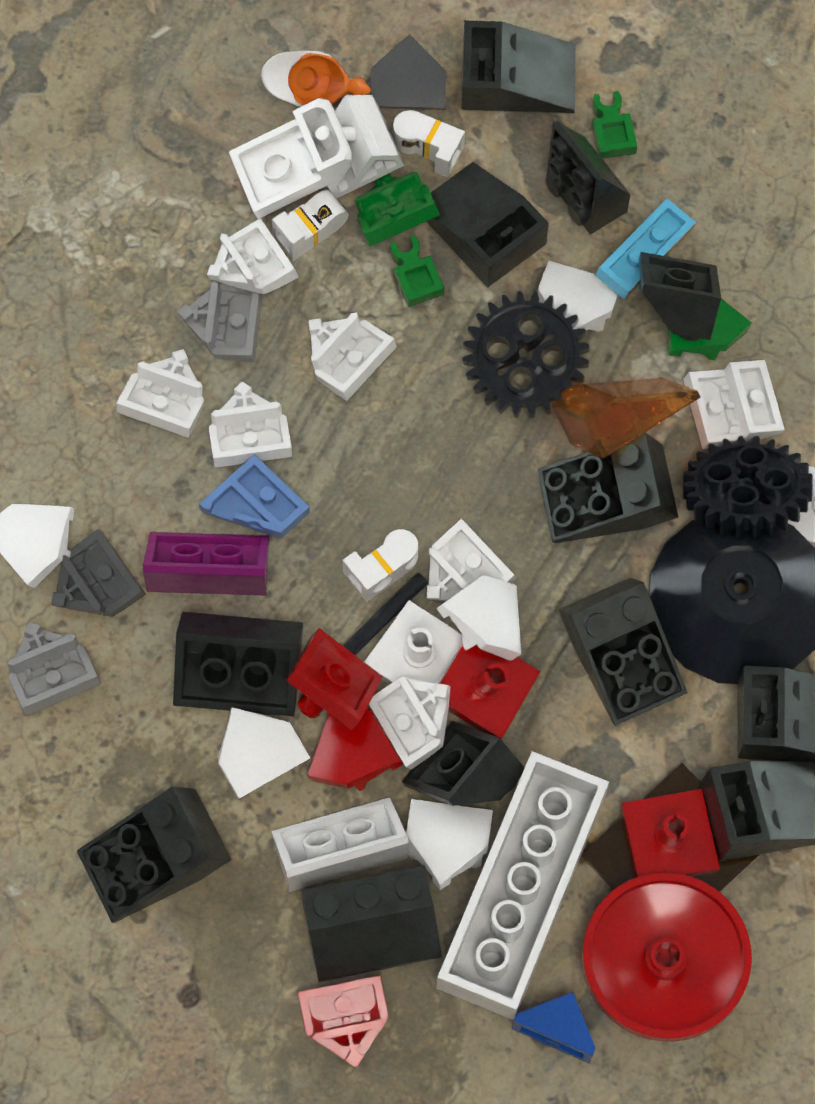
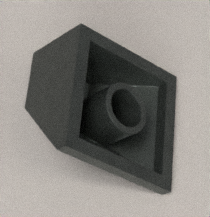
(682, 294)
(467, 768)

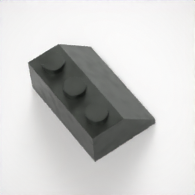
(236, 663)
(371, 923)

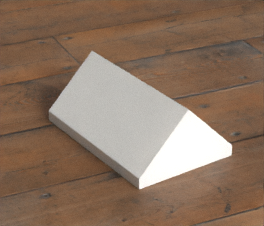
(340, 844)

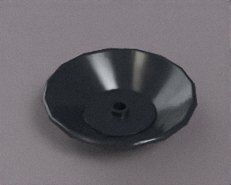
(723, 631)

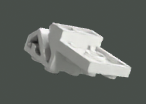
(315, 151)

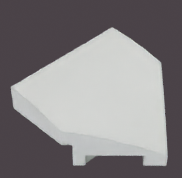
(252, 261)
(581, 292)
(347, 352)
(164, 395)
(247, 428)
(34, 539)
(459, 560)
(487, 616)
(413, 717)
(257, 750)
(447, 838)

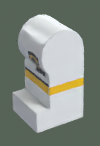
(428, 138)
(309, 224)
(383, 565)

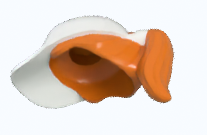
(309, 75)

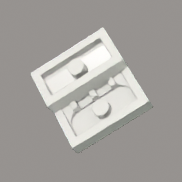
(734, 403)

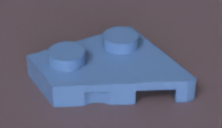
(256, 500)

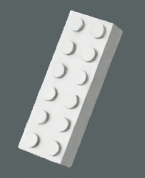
(522, 885)

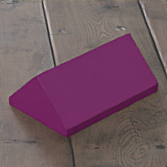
(206, 563)

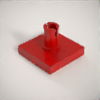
(333, 680)
(487, 688)
(670, 835)

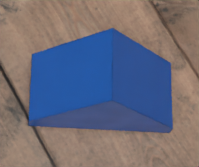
(558, 1026)

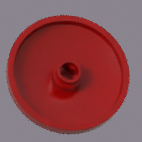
(666, 957)

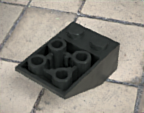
(516, 69)
(583, 180)
(487, 223)
(608, 494)
(623, 649)
(776, 714)
(760, 807)
(153, 853)

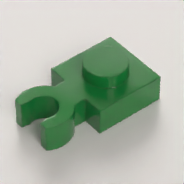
(612, 131)
(416, 276)

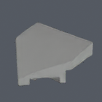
(226, 321)
(49, 669)

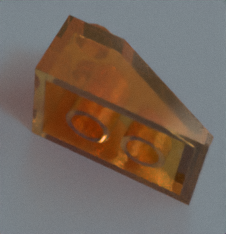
(616, 412)

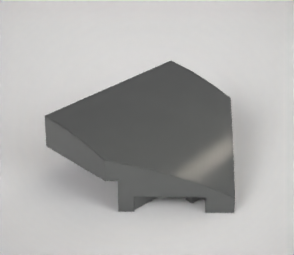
(408, 78)
(95, 579)

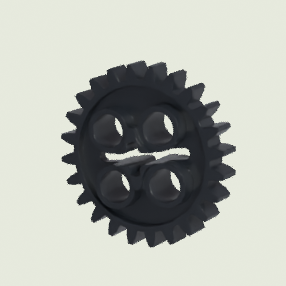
(504, 327)
(747, 487)

